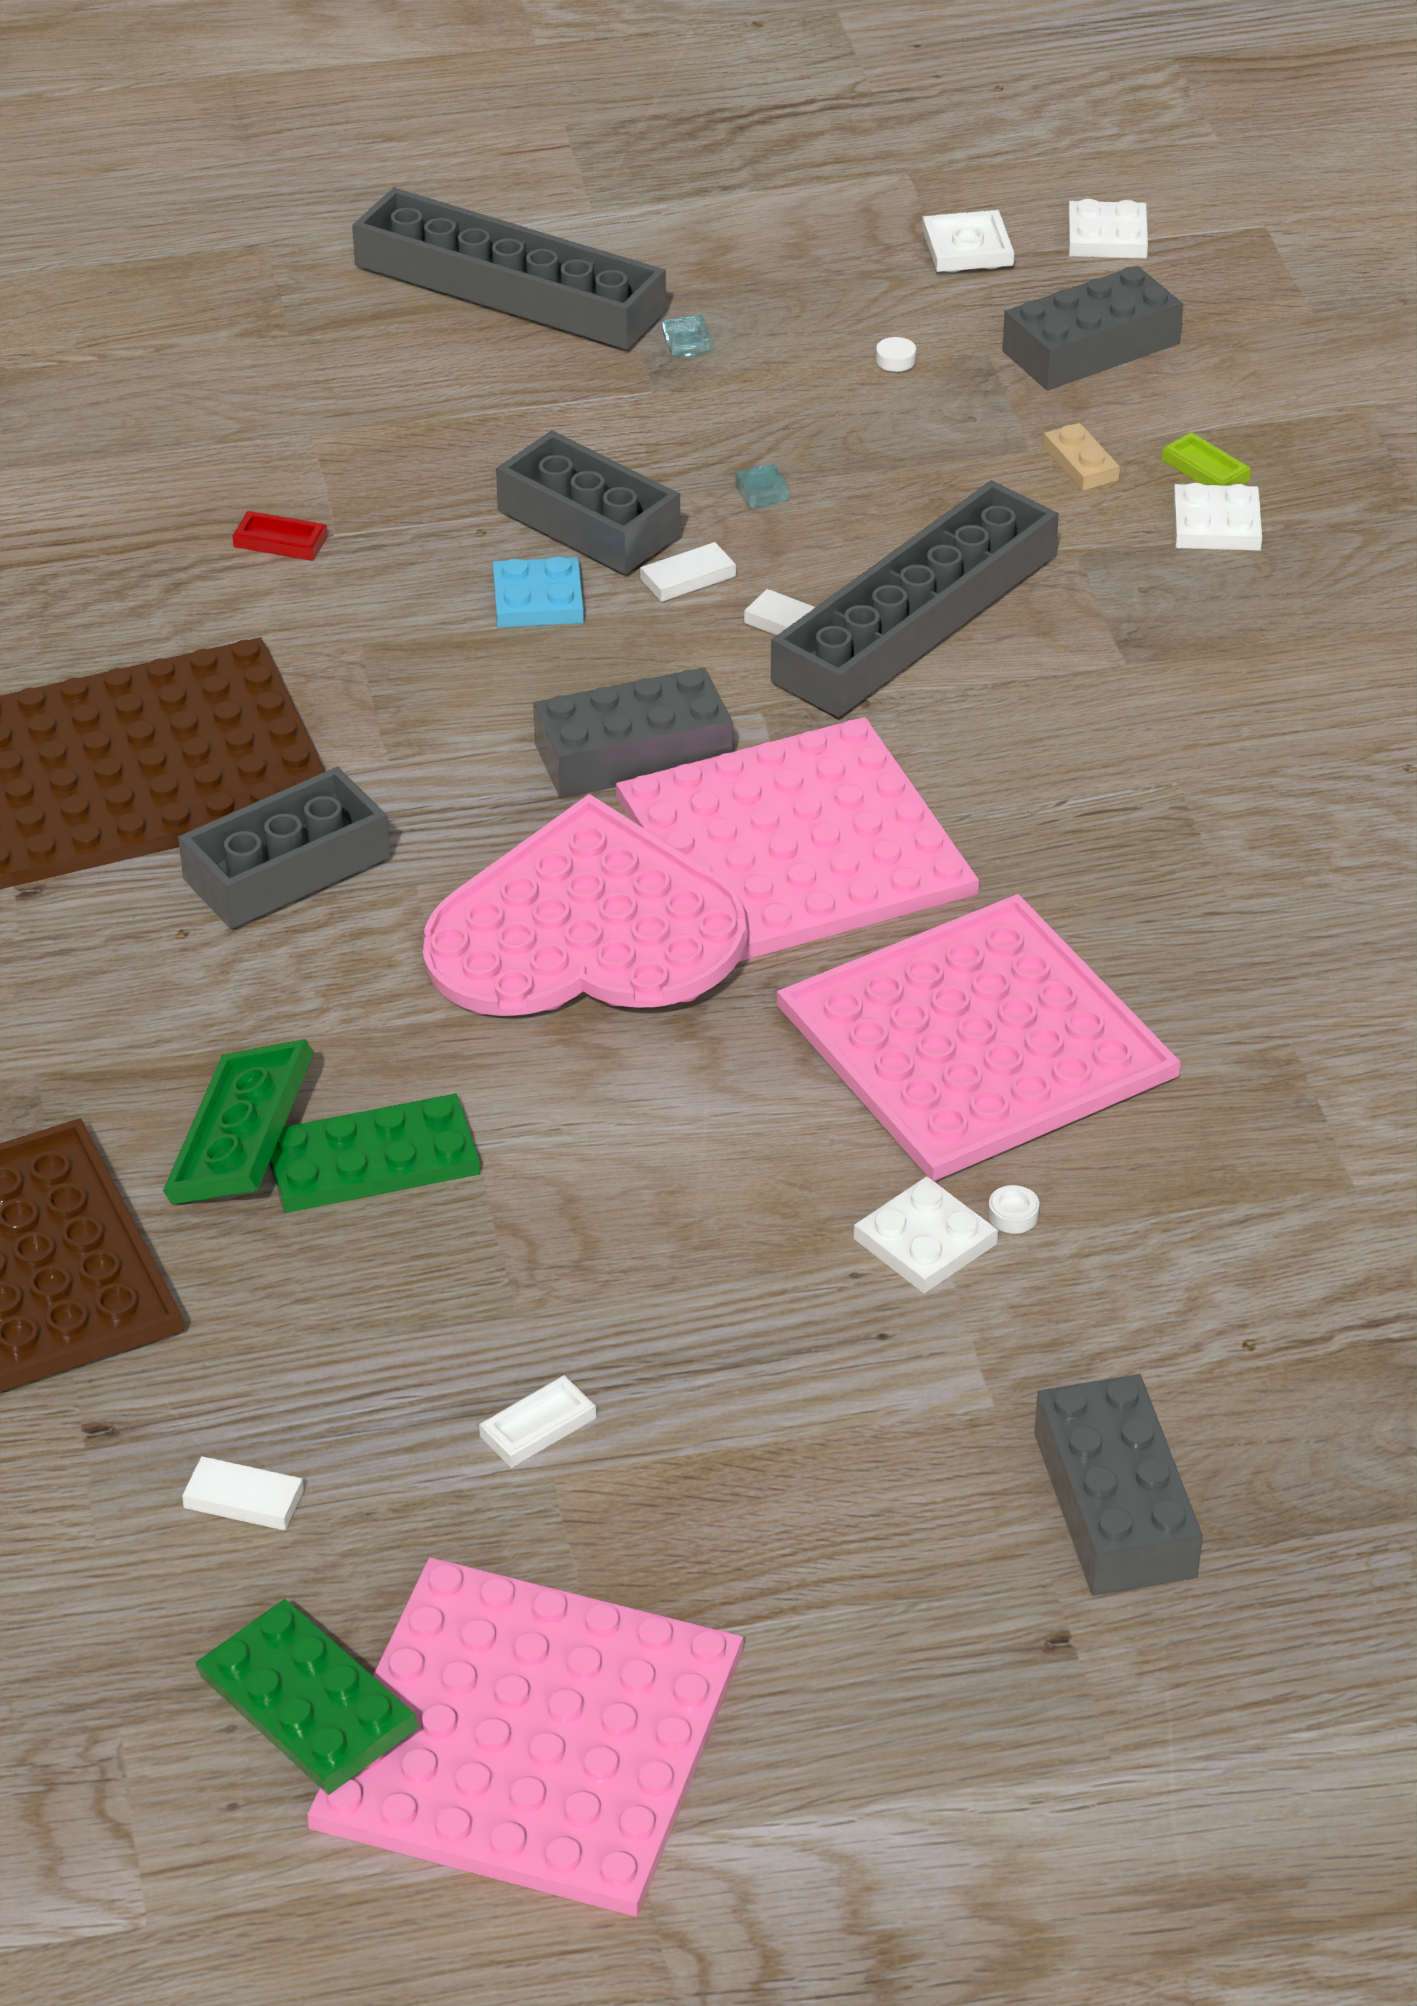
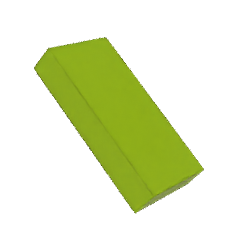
(1205, 462)

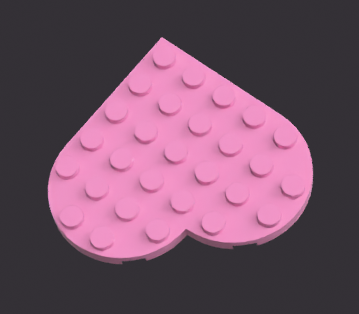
(585, 911)

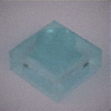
(686, 335)
(762, 486)

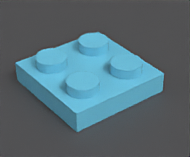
(538, 592)

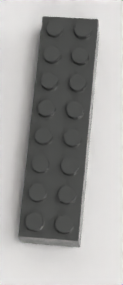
(510, 268)
(913, 598)

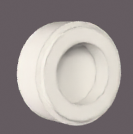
(896, 354)
(1013, 1209)

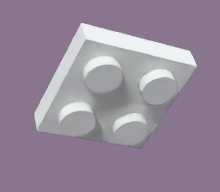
(1107, 229)
(967, 241)
(1217, 517)
(925, 1234)

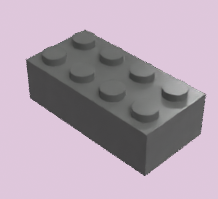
(1092, 327)
(588, 501)
(630, 730)
(284, 847)
(1117, 1485)

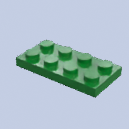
(239, 1122)
(373, 1153)
(307, 1696)

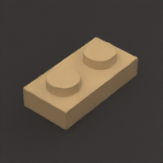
(1081, 456)

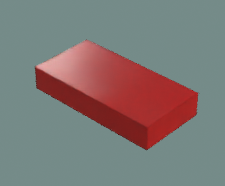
(280, 535)

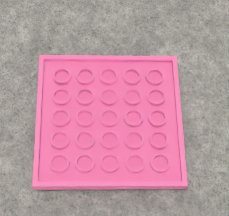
(806, 833)
(977, 1036)
(542, 1739)

